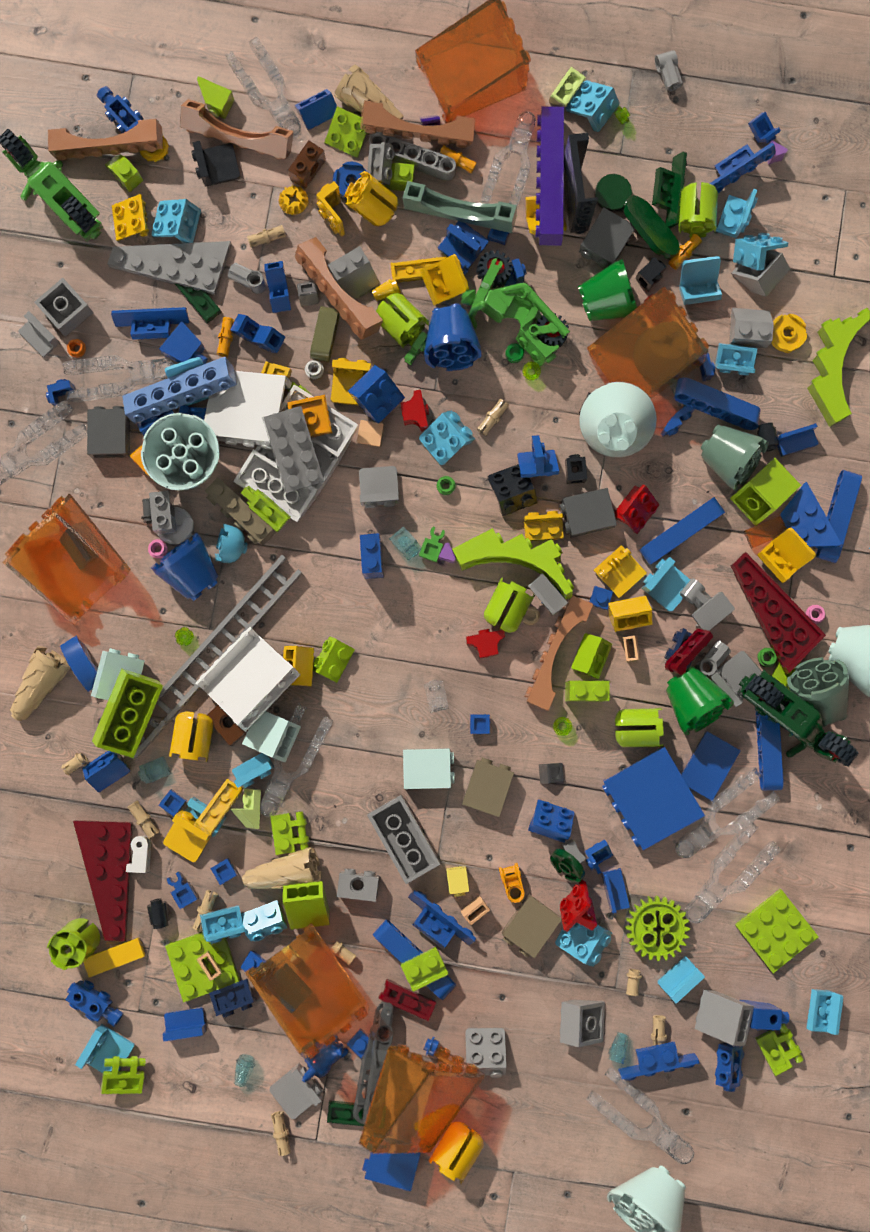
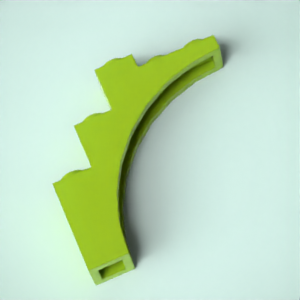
(828, 387)
(518, 550)

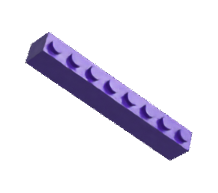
(551, 176)

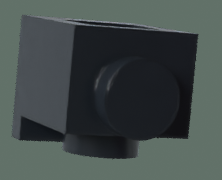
(651, 273)
(580, 463)

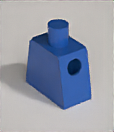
(183, 345)
(767, 1016)

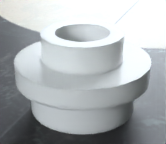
(314, 364)

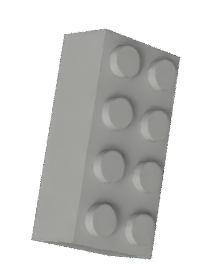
(293, 449)
(403, 839)

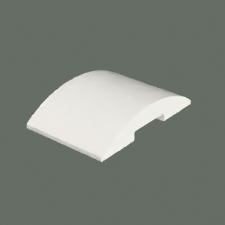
(262, 472)

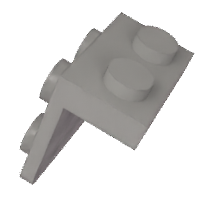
(378, 486)
(731, 674)
(487, 1050)
(294, 1094)

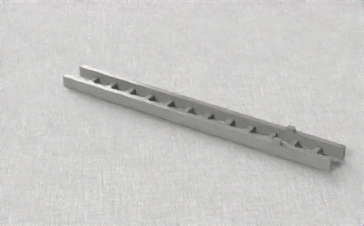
(208, 642)

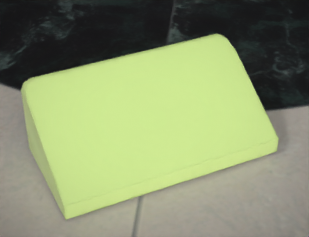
(567, 88)

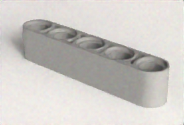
(423, 155)

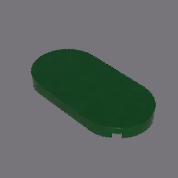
(651, 227)

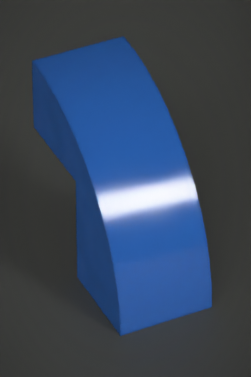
(277, 287)
(259, 335)
(80, 662)

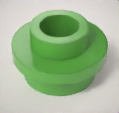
(445, 479)
(773, 658)

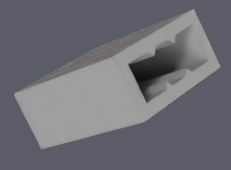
(724, 1017)

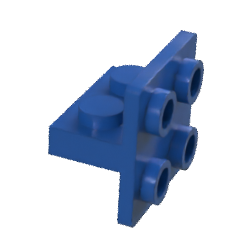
(463, 242)
(539, 461)
(552, 821)

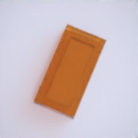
(764, 532)

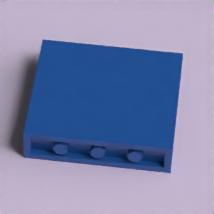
(652, 798)

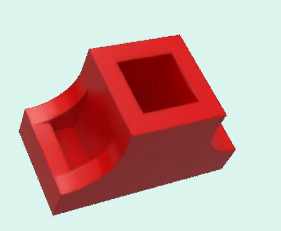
(415, 411)
(486, 642)

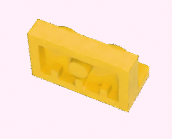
(543, 527)

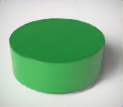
(514, 353)

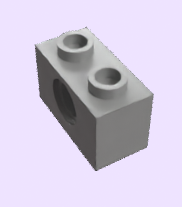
(162, 512)
(347, 890)

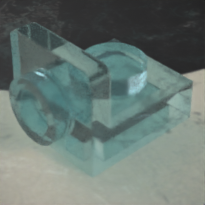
(406, 543)
(154, 770)

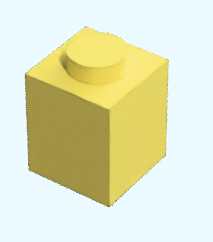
(457, 881)

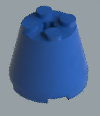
(451, 339)
(188, 568)

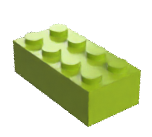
(127, 713)

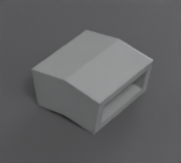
(571, 847)

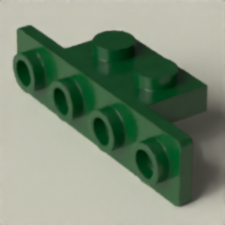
(668, 188)

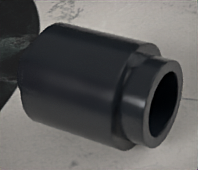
(769, 433)
(158, 913)

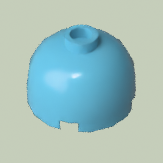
(230, 544)

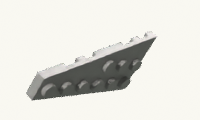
(184, 263)

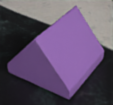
(780, 153)
(447, 554)

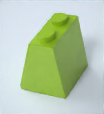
(765, 492)

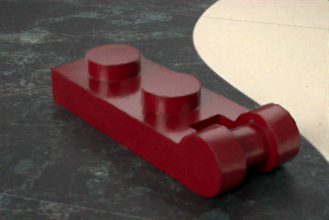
(688, 651)
(408, 1000)

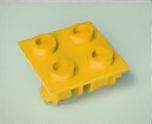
(130, 218)
(620, 571)

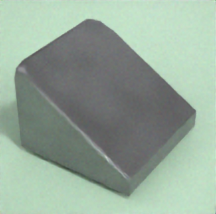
(307, 293)
(551, 773)

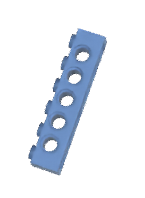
(179, 390)

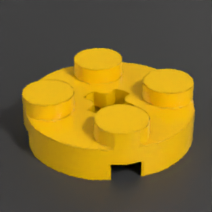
(798, 333)

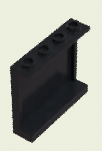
(579, 209)

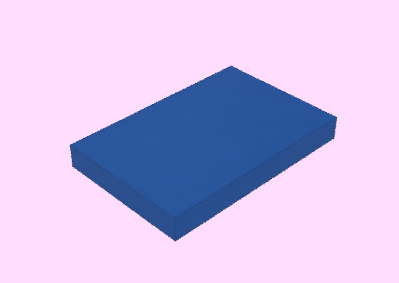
(709, 765)

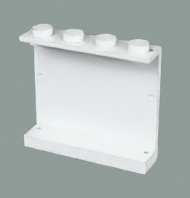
(238, 411)
(247, 679)

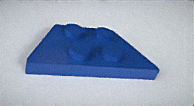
(809, 520)

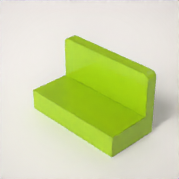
(591, 655)

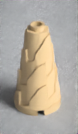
(358, 88)
(38, 680)
(288, 870)

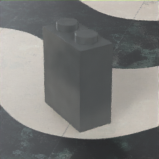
(606, 239)
(108, 433)
(588, 513)

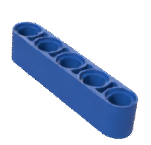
(717, 403)
(841, 512)
(682, 531)
(769, 753)
(404, 950)

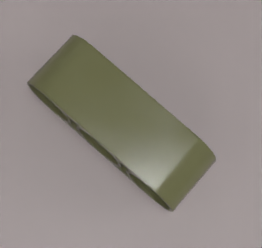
(324, 334)

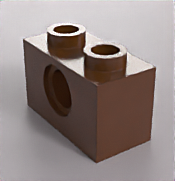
(307, 164)
(230, 735)

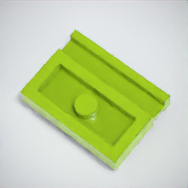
(424, 969)

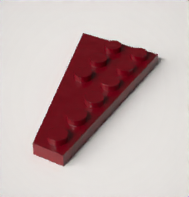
(782, 620)
(105, 856)

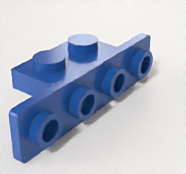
(740, 163)
(150, 322)
(436, 923)
(658, 1059)

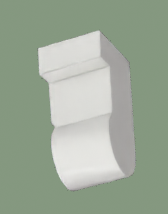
(141, 855)

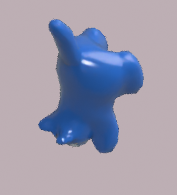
(323, 1061)

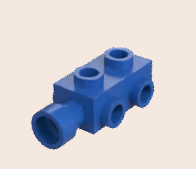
(121, 106)
(91, 997)
(728, 1064)

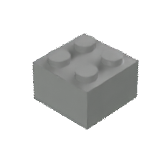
(63, 307)

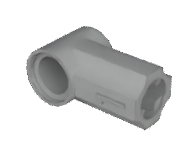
(668, 66)
(246, 278)
(695, 593)
(714, 658)

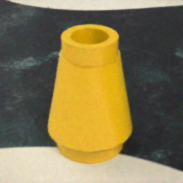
(386, 289)

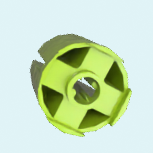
(707, 220)
(401, 319)
(516, 611)
(639, 738)
(73, 945)

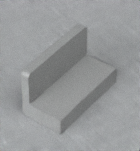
(38, 335)
(547, 594)
(712, 612)

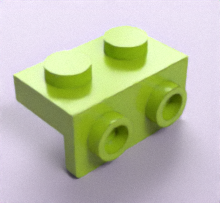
(333, 659)

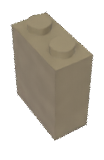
(488, 787)
(530, 926)

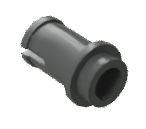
(146, 511)

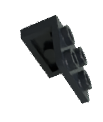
(215, 163)
(512, 490)

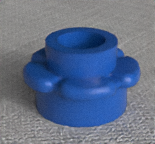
(431, 1046)

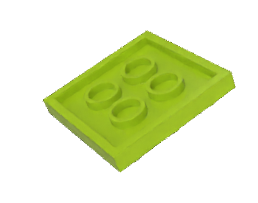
(776, 930)
(187, 971)

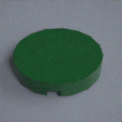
(612, 192)
(568, 864)

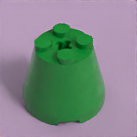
(608, 294)
(696, 700)

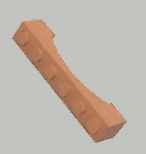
(198, 119)
(377, 119)
(144, 136)
(362, 319)
(541, 692)

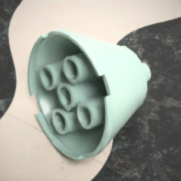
(618, 419)
(180, 451)
(854, 650)
(650, 1201)

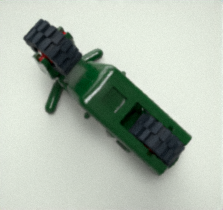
(797, 717)

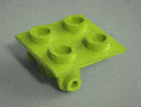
(346, 132)

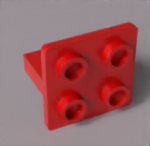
(637, 508)
(578, 908)

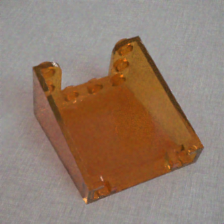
(475, 61)
(651, 346)
(66, 559)
(315, 987)
(417, 1100)

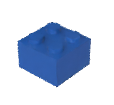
(376, 394)

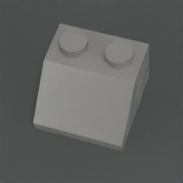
(354, 273)
(763, 281)
(751, 328)
(582, 1022)

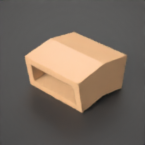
(370, 433)
(636, 648)
(471, 907)
(204, 967)

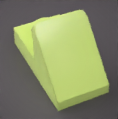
(251, 812)

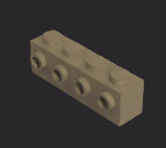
(235, 507)

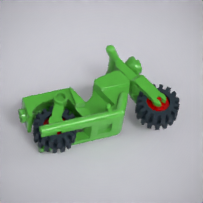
(52, 187)
(516, 302)

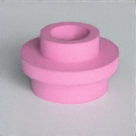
(152, 546)
(820, 611)

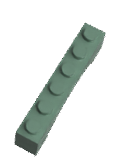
(424, 200)

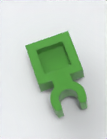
(417, 347)
(431, 547)

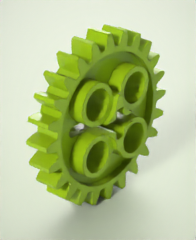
(674, 927)

